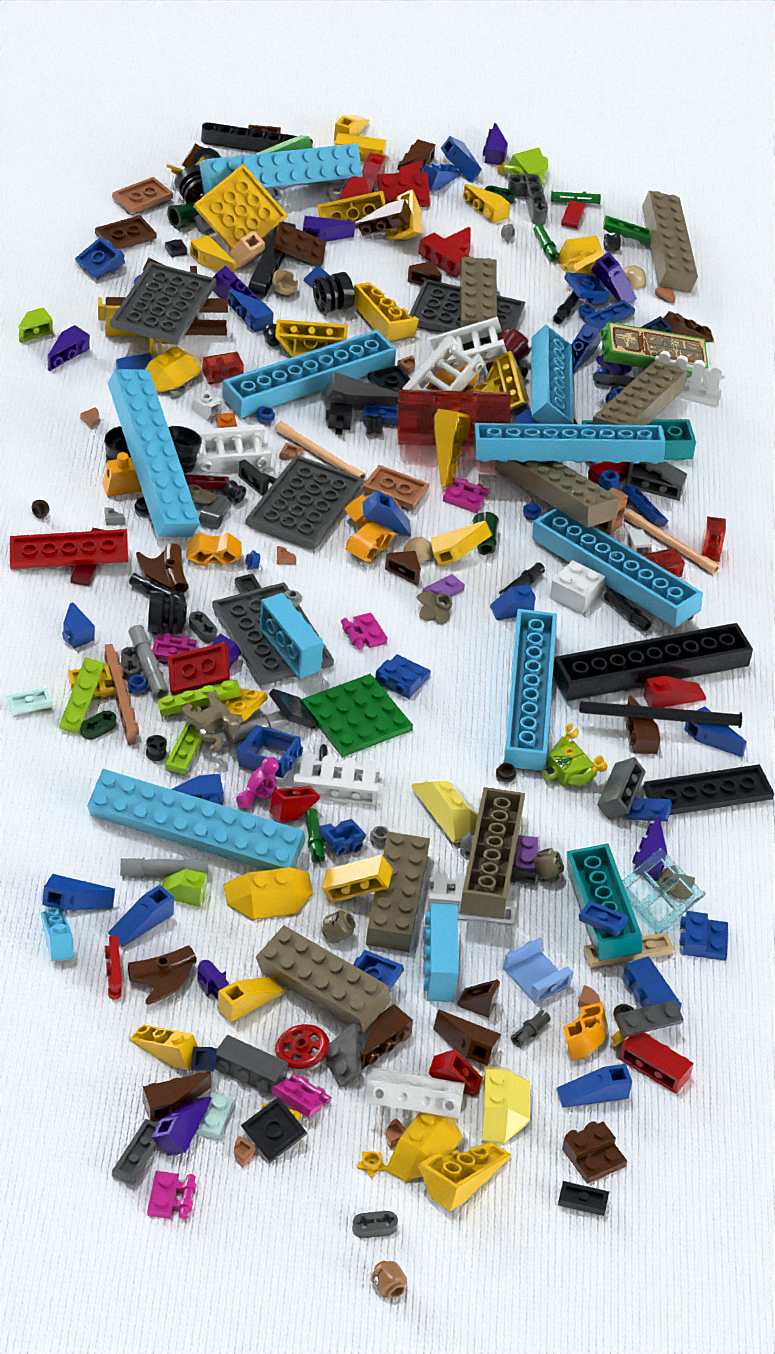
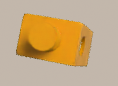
(120, 476)

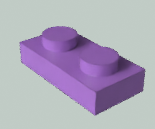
(450, 585)
(526, 852)

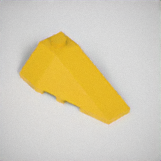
(352, 208)
(450, 432)
(460, 1175)

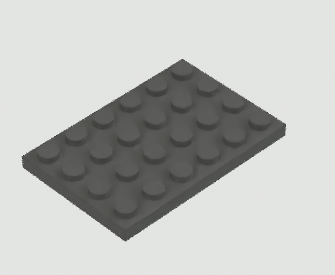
(163, 303)
(439, 308)
(304, 502)
(242, 624)

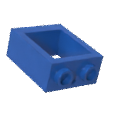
(263, 736)

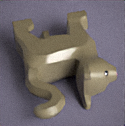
(211, 719)

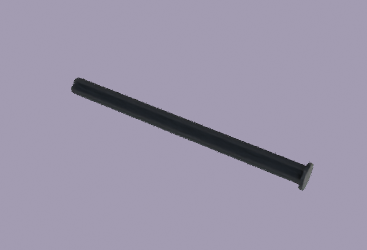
(661, 713)

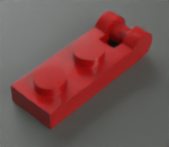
(113, 969)

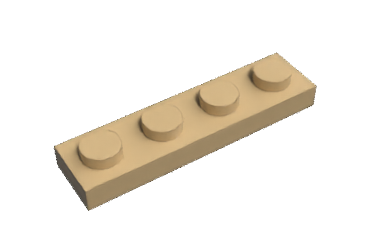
(652, 946)

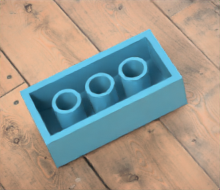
(291, 635)
(441, 952)

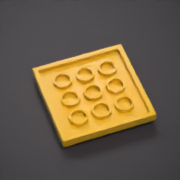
(240, 207)

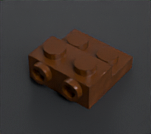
(593, 1151)

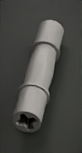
(148, 661)
(272, 721)
(160, 867)

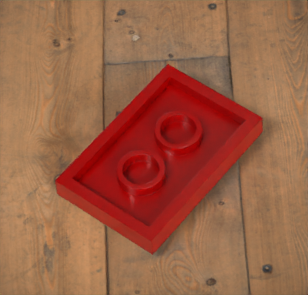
(399, 183)
(198, 668)

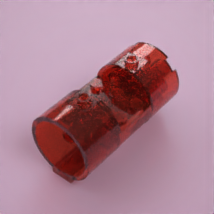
(419, 407)

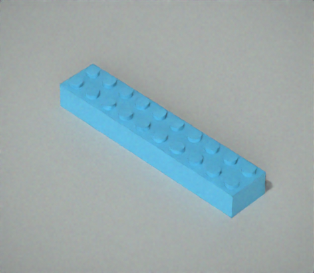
(287, 167)
(307, 373)
(569, 442)
(153, 453)
(622, 567)
(530, 690)
(195, 822)

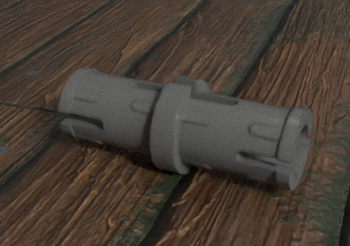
(530, 1028)

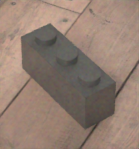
(621, 788)
(250, 1064)

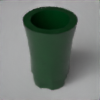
(181, 214)
(489, 544)

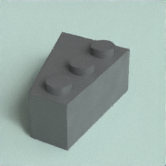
(657, 479)

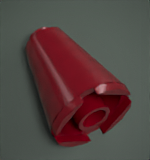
(514, 342)

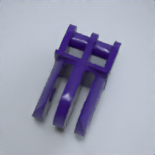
(614, 368)
(211, 978)

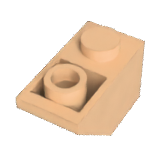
(247, 249)

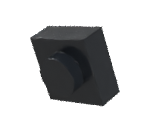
(176, 247)

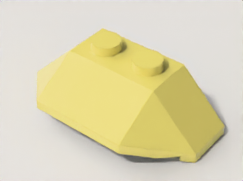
(448, 807)
(503, 1104)

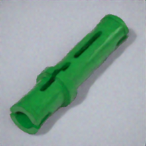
(595, 198)
(547, 245)
(315, 841)

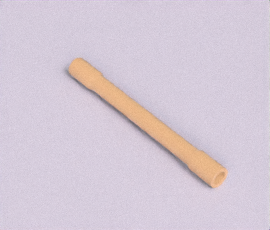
(290, 433)
(703, 561)

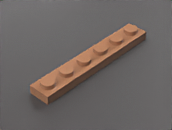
(122, 699)

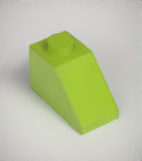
(35, 325)
(187, 886)

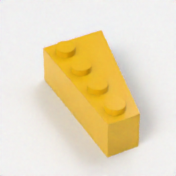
(383, 313)

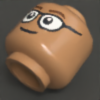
(389, 1279)

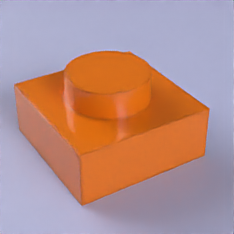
(226, 420)

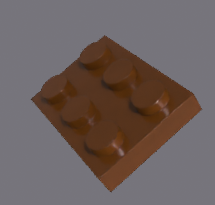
(126, 232)
(299, 244)

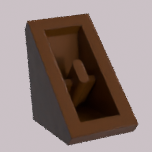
(419, 272)
(404, 565)
(480, 998)

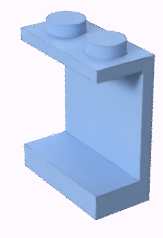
(535, 972)

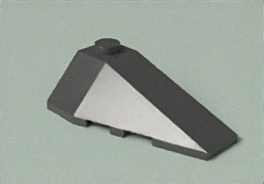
(357, 392)

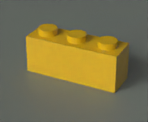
(365, 144)
(357, 878)

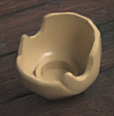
(635, 276)
(284, 282)
(422, 547)

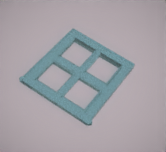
(660, 891)

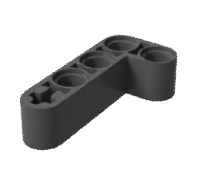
(531, 188)

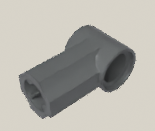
(215, 512)

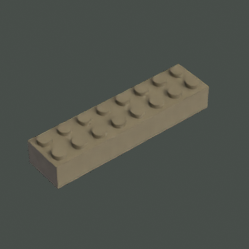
(669, 241)
(644, 396)
(563, 490)
(492, 853)

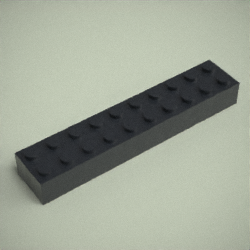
(632, 663)

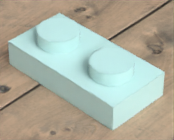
(29, 701)
(216, 1116)

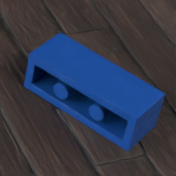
(647, 983)

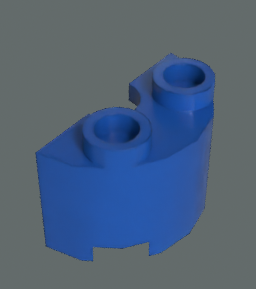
(344, 837)

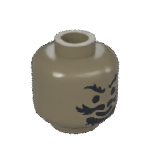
(548, 864)
(338, 926)

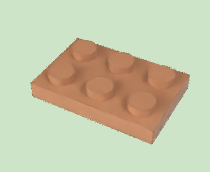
(142, 195)
(404, 488)

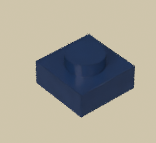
(203, 1059)

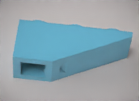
(57, 934)

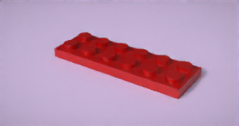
(68, 549)

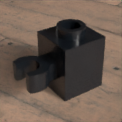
(339, 417)

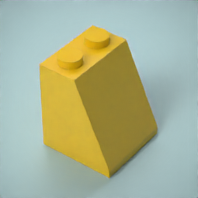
(573, 247)

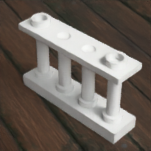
(474, 333)
(438, 361)
(231, 437)
(415, 1093)

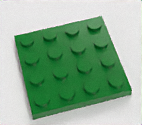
(357, 715)

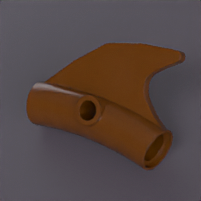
(165, 568)
(163, 973)

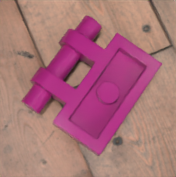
(464, 499)
(369, 630)
(169, 645)
(301, 1095)
(163, 1195)

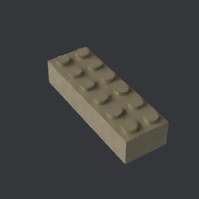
(478, 290)
(396, 908)
(323, 978)

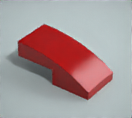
(573, 214)

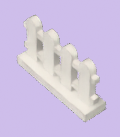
(694, 389)
(337, 789)
(439, 896)

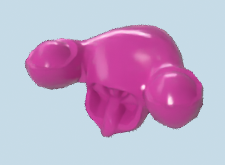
(260, 784)

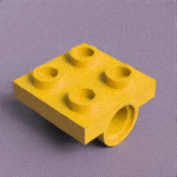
(247, 703)

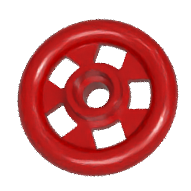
(302, 1046)

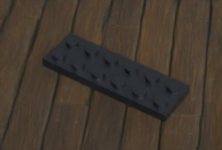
(712, 789)

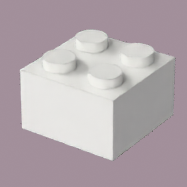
(577, 587)

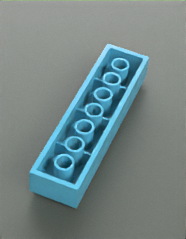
(551, 378)

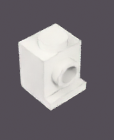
(207, 405)
(638, 542)

